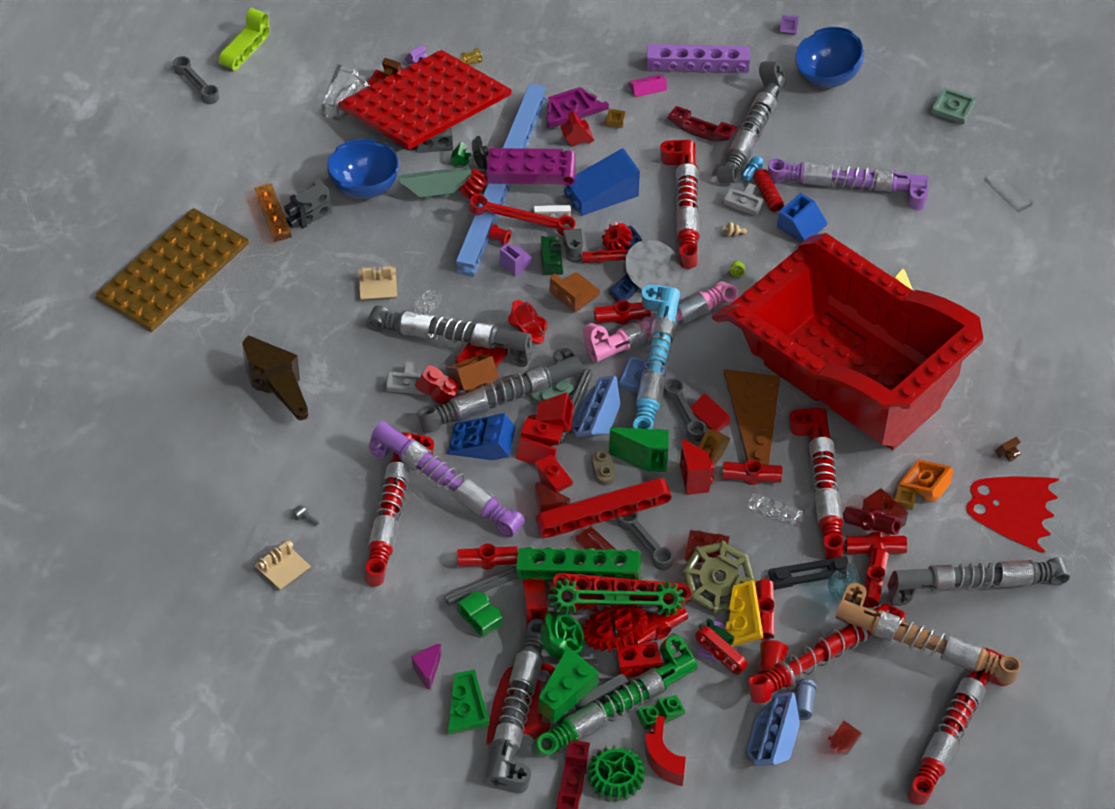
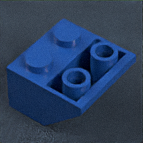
(801, 218)

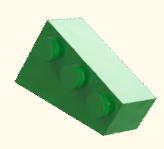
(567, 685)

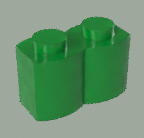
(480, 613)

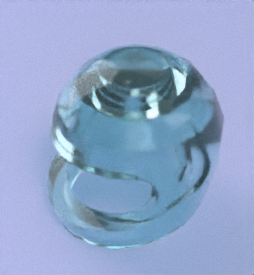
(838, 582)

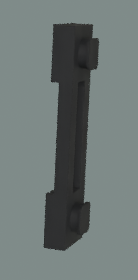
(782, 576)

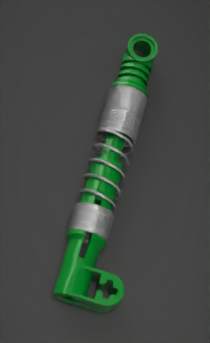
(644, 687)

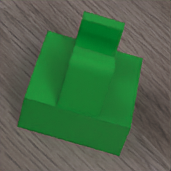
(460, 155)

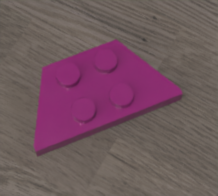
(572, 100)

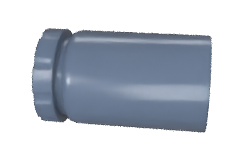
(805, 697)

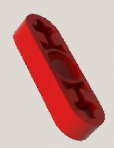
(729, 657)

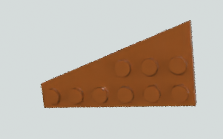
(754, 406)

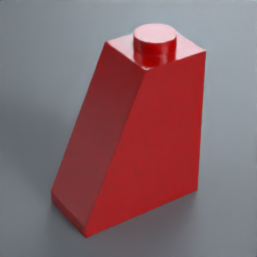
(534, 599)

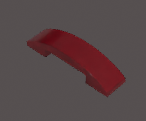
(700, 128)
(573, 775)

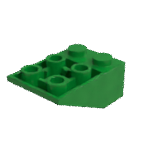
(641, 447)

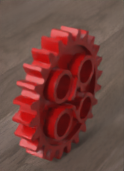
(601, 632)

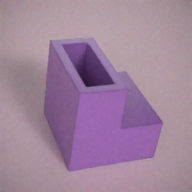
(514, 259)

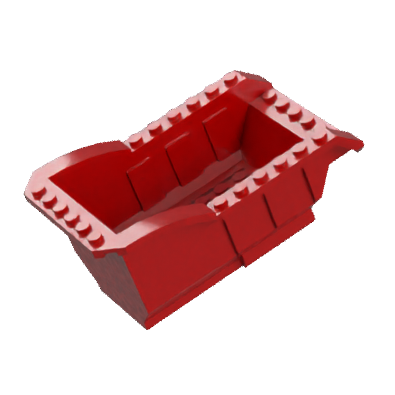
(856, 337)

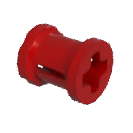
(500, 234)

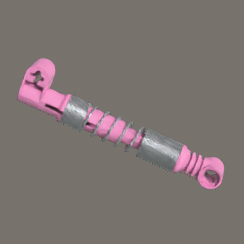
(636, 333)

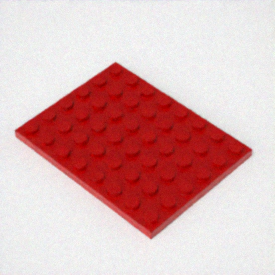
(424, 99)

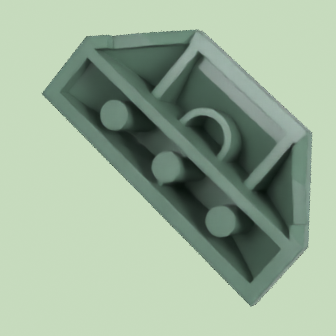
(435, 182)

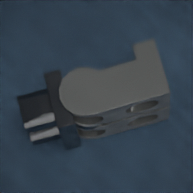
(308, 205)

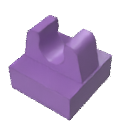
(789, 23)
(418, 53)

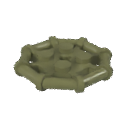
(713, 566)

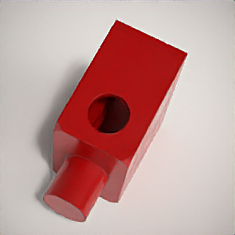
(556, 411)

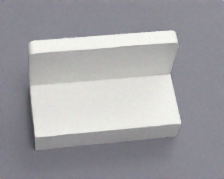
(554, 211)

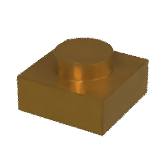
(615, 118)
(905, 497)

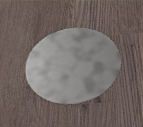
(653, 263)

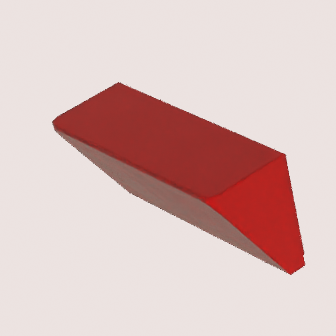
(710, 413)
(532, 451)

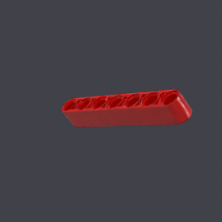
(603, 508)
(610, 584)

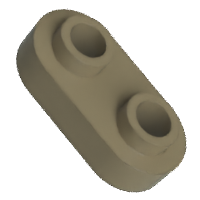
(601, 464)

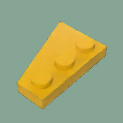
(744, 614)

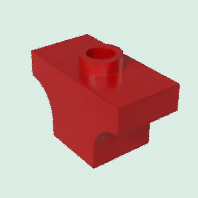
(576, 130)
(542, 432)
(552, 474)

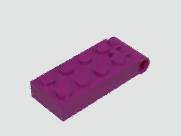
(531, 166)

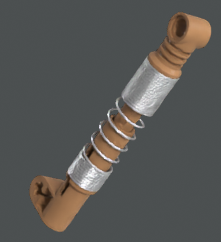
(953, 650)

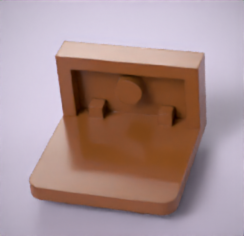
(573, 291)

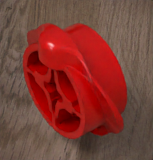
(527, 320)

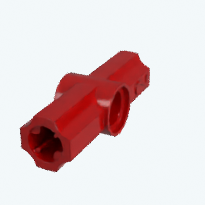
(621, 312)
(752, 472)
(875, 540)
(478, 556)
(875, 577)
(765, 598)
(661, 626)

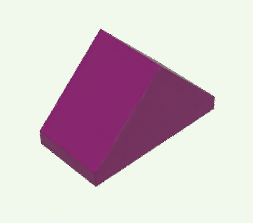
(426, 664)

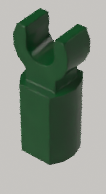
(726, 636)

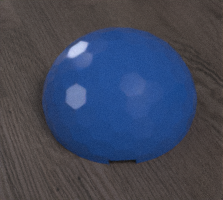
(830, 57)
(363, 168)

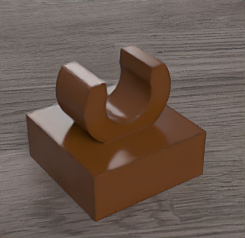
(390, 66)
(1009, 448)

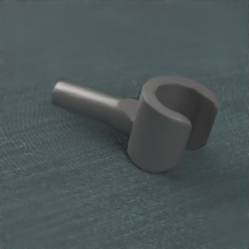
(300, 512)

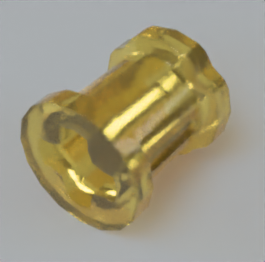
(472, 57)

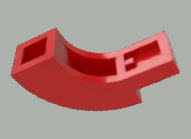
(661, 760)

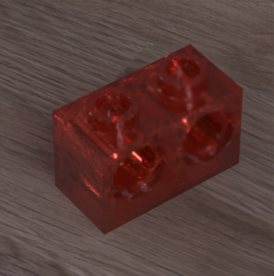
(700, 539)

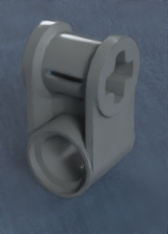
(573, 244)

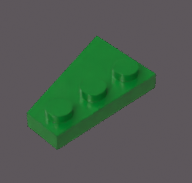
(467, 704)

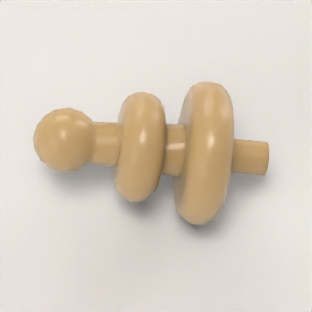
(734, 229)

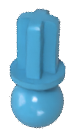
(755, 164)

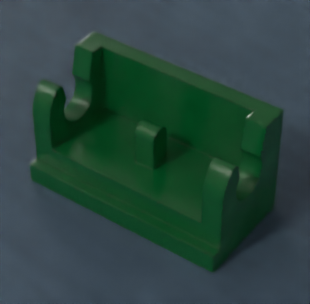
(551, 256)

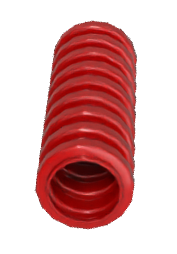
(768, 190)

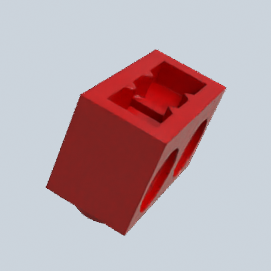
(638, 661)

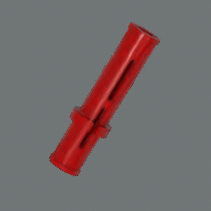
(606, 255)

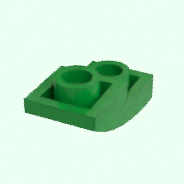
(665, 707)

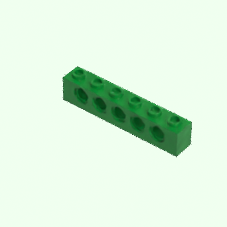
(569, 557)

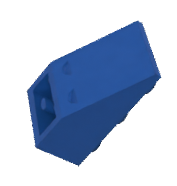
(483, 437)

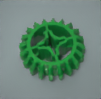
(619, 781)

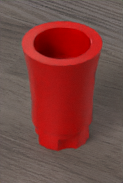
(770, 654)

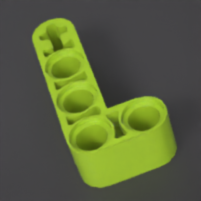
(247, 41)

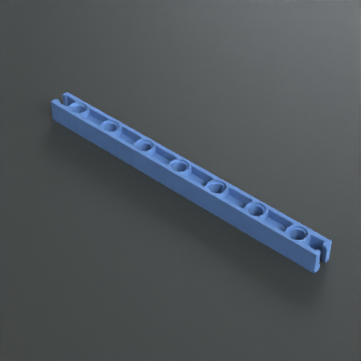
(518, 137)

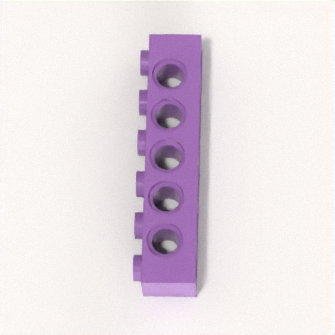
(698, 58)

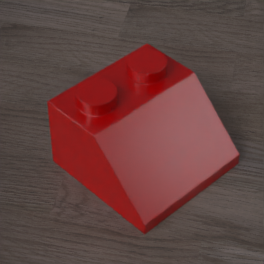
(695, 469)

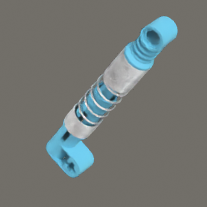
(662, 336)

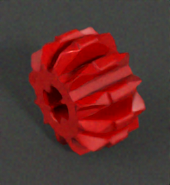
(473, 184)
(617, 236)

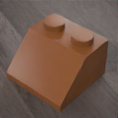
(474, 372)

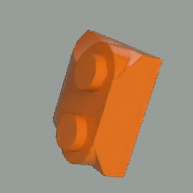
(928, 479)

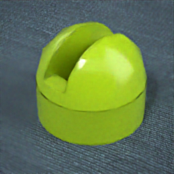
(740, 270)

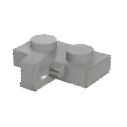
(744, 200)
(404, 381)

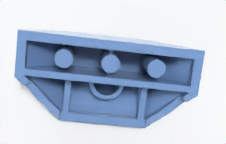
(597, 408)
(774, 731)

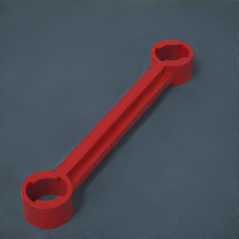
(519, 214)

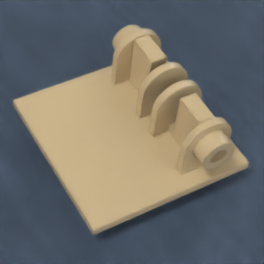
(378, 283)
(282, 565)

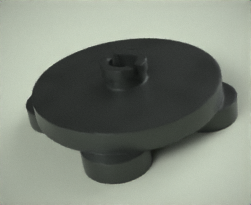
(479, 153)

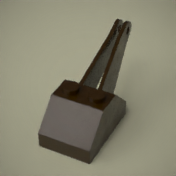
(275, 372)

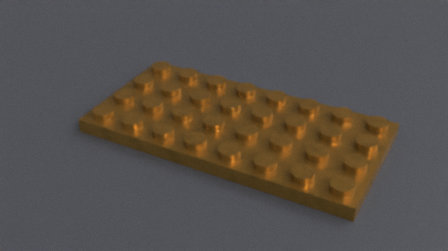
(172, 269)

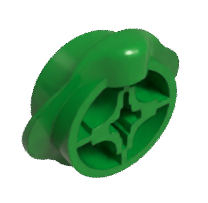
(559, 633)

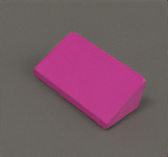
(648, 85)

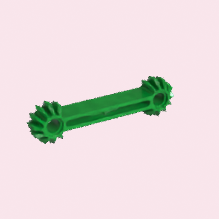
(616, 597)

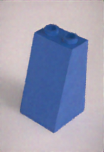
(604, 183)

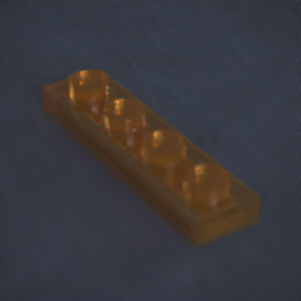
(272, 212)

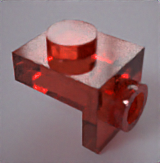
(844, 738)

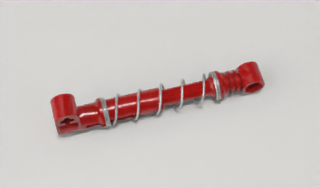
(783, 674)

